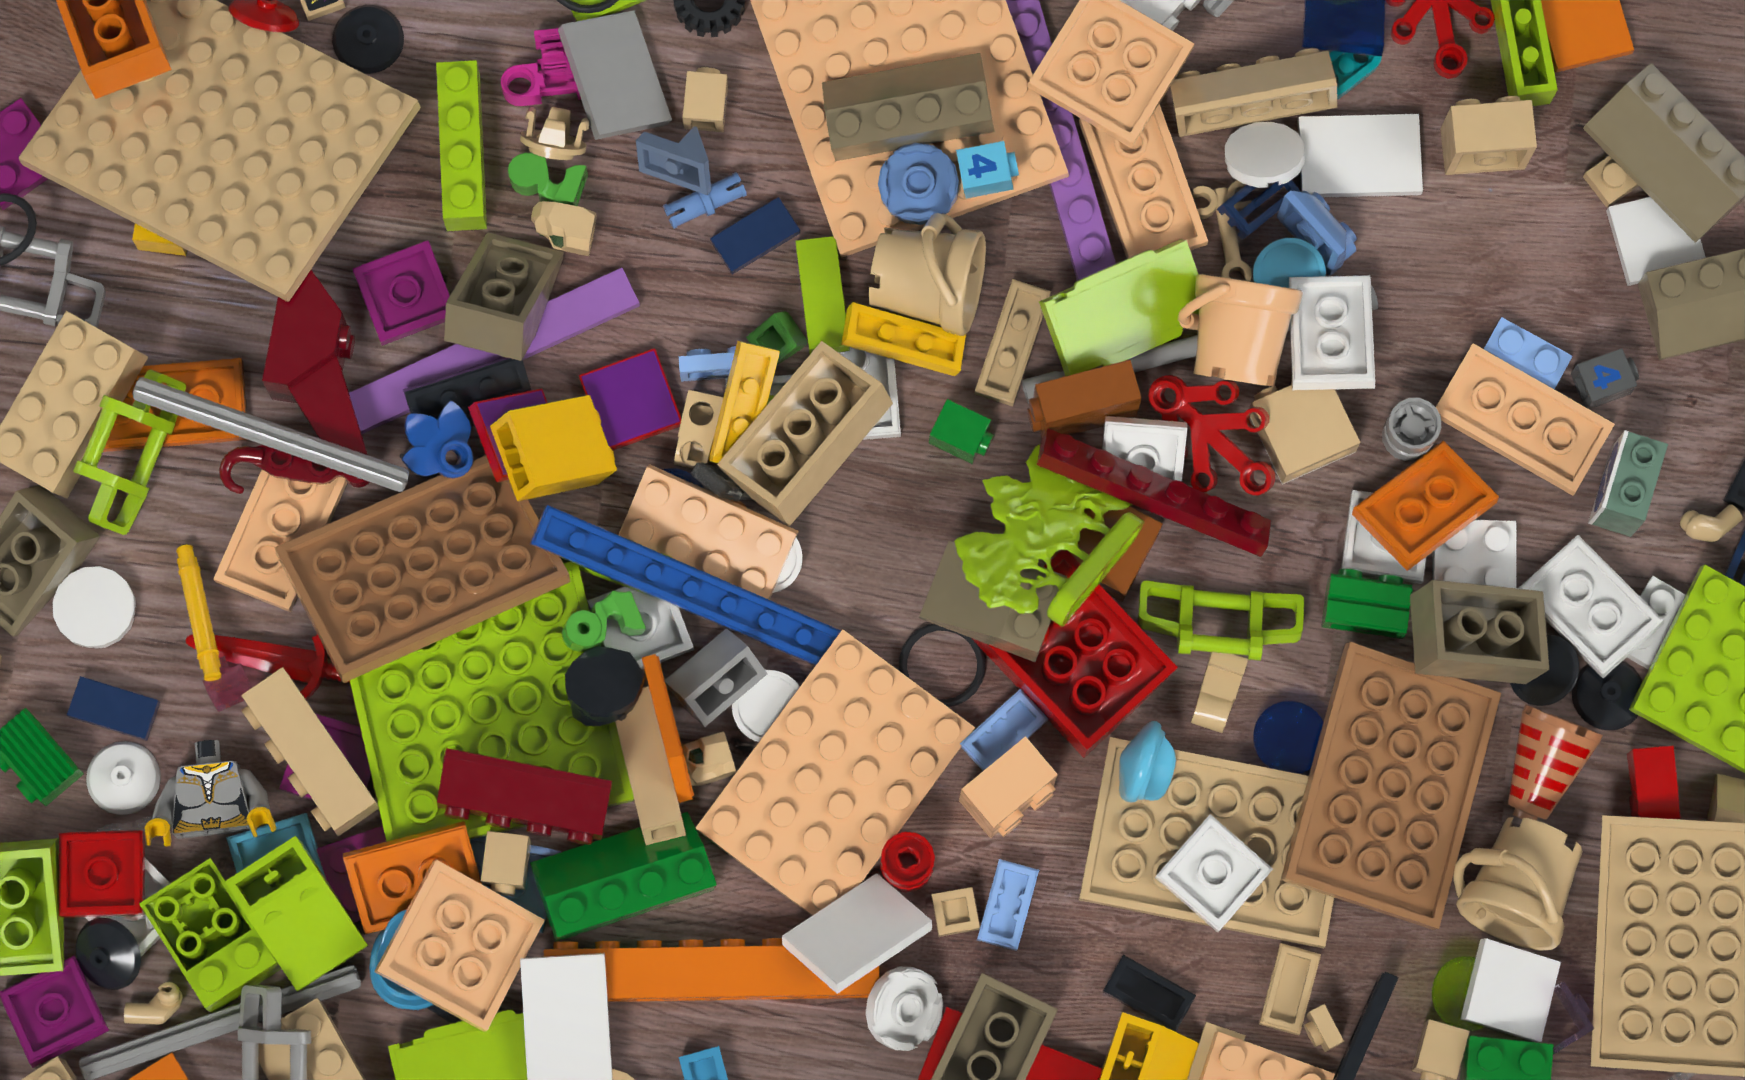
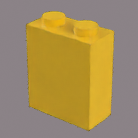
(553, 447)

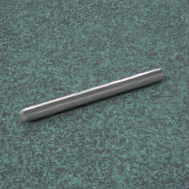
(271, 434)
(210, 1026)

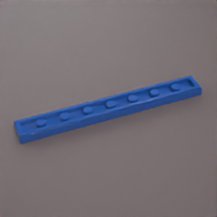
(682, 585)

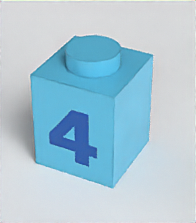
(986, 169)

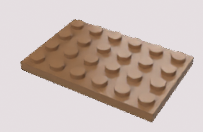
(418, 568)
(1391, 786)

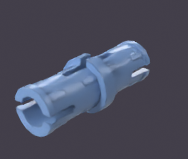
(699, 204)

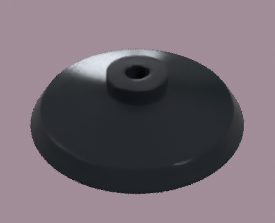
(368, 39)
(1557, 681)
(1606, 700)
(108, 953)

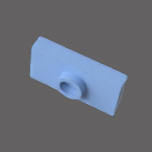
(1003, 730)
(1008, 905)

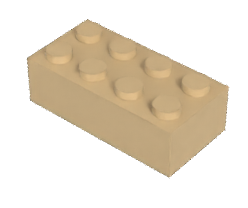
(61, 402)

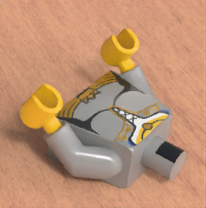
(209, 799)

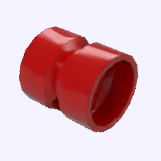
(907, 861)

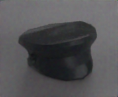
(603, 685)

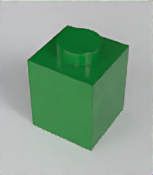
(961, 432)

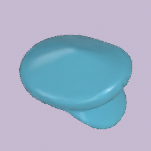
(1146, 765)

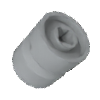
(1411, 429)

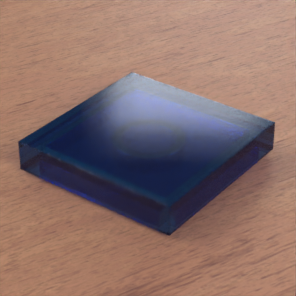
(1344, 26)

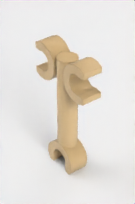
(1228, 235)

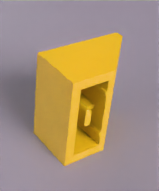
(1147, 1052)

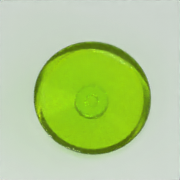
(1450, 991)

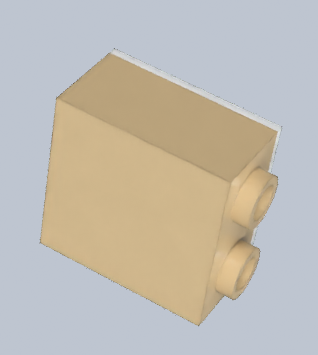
(1303, 430)

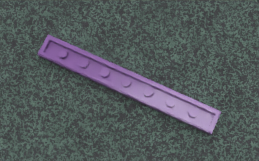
(561, 320)

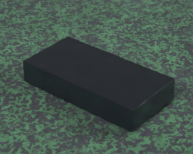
(1149, 993)

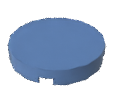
(918, 183)

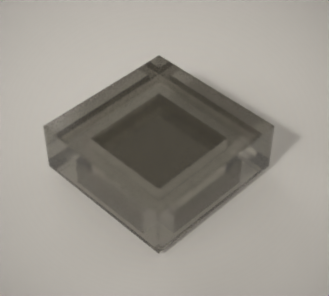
(717, 481)

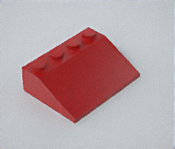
(1089, 669)

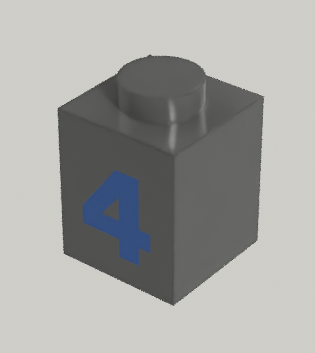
(1605, 378)

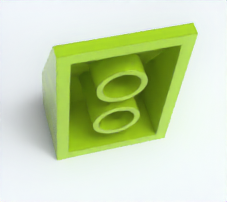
(30, 908)

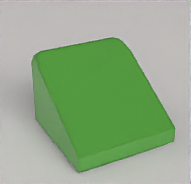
(779, 333)

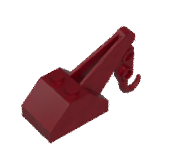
(306, 369)

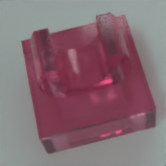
(229, 688)

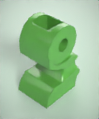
(531, 176)
(588, 628)

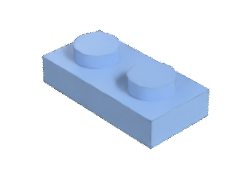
(1528, 352)
(703, 365)

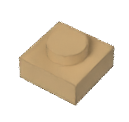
(1609, 181)
(955, 911)
(1322, 1029)

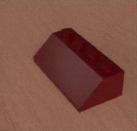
(523, 795)

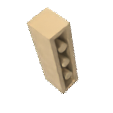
(309, 751)

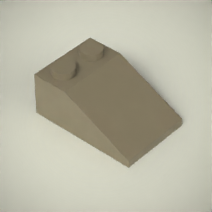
(502, 296)
(37, 551)
(957, 607)

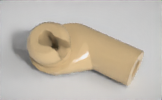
(1710, 528)
(158, 1010)

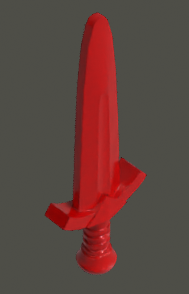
(299, 663)

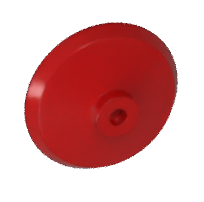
(265, 15)

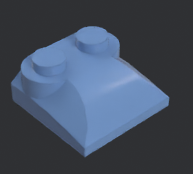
(1310, 220)

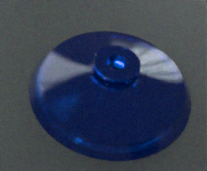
(1288, 736)

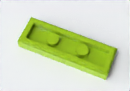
(821, 292)

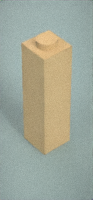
(650, 772)

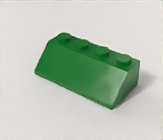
(620, 879)

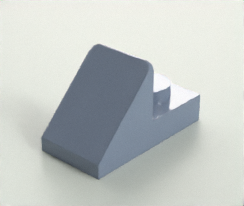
(675, 162)

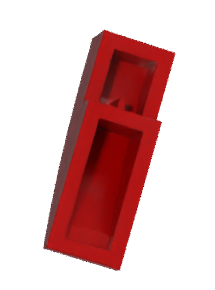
(1653, 783)

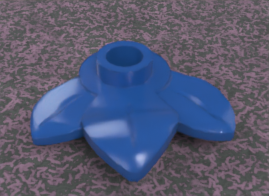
(434, 438)

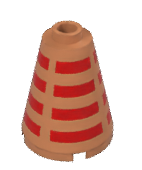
(1547, 761)

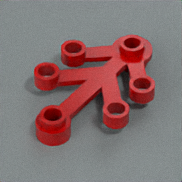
(1443, 28)
(1207, 427)

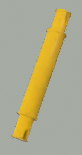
(198, 613)

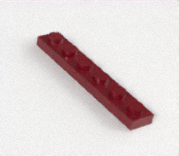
(1154, 492)

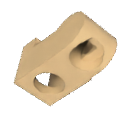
(697, 428)
(1218, 690)

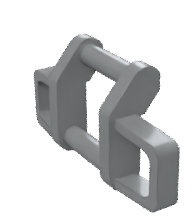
(51, 310)
(270, 1033)

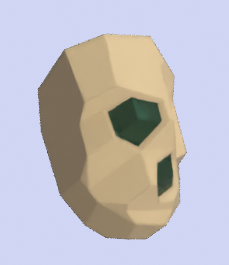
(565, 226)
(708, 759)

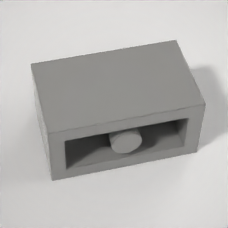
(715, 677)

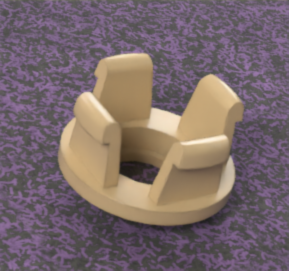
(554, 138)

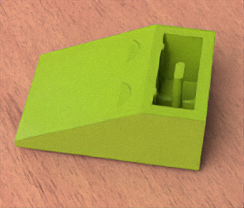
(296, 913)
(209, 936)

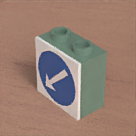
(1628, 483)

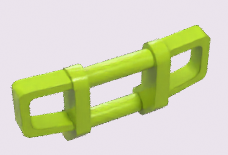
(110, 482)
(1252, 603)

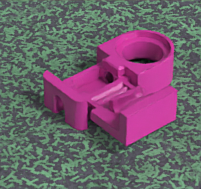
(553, 78)

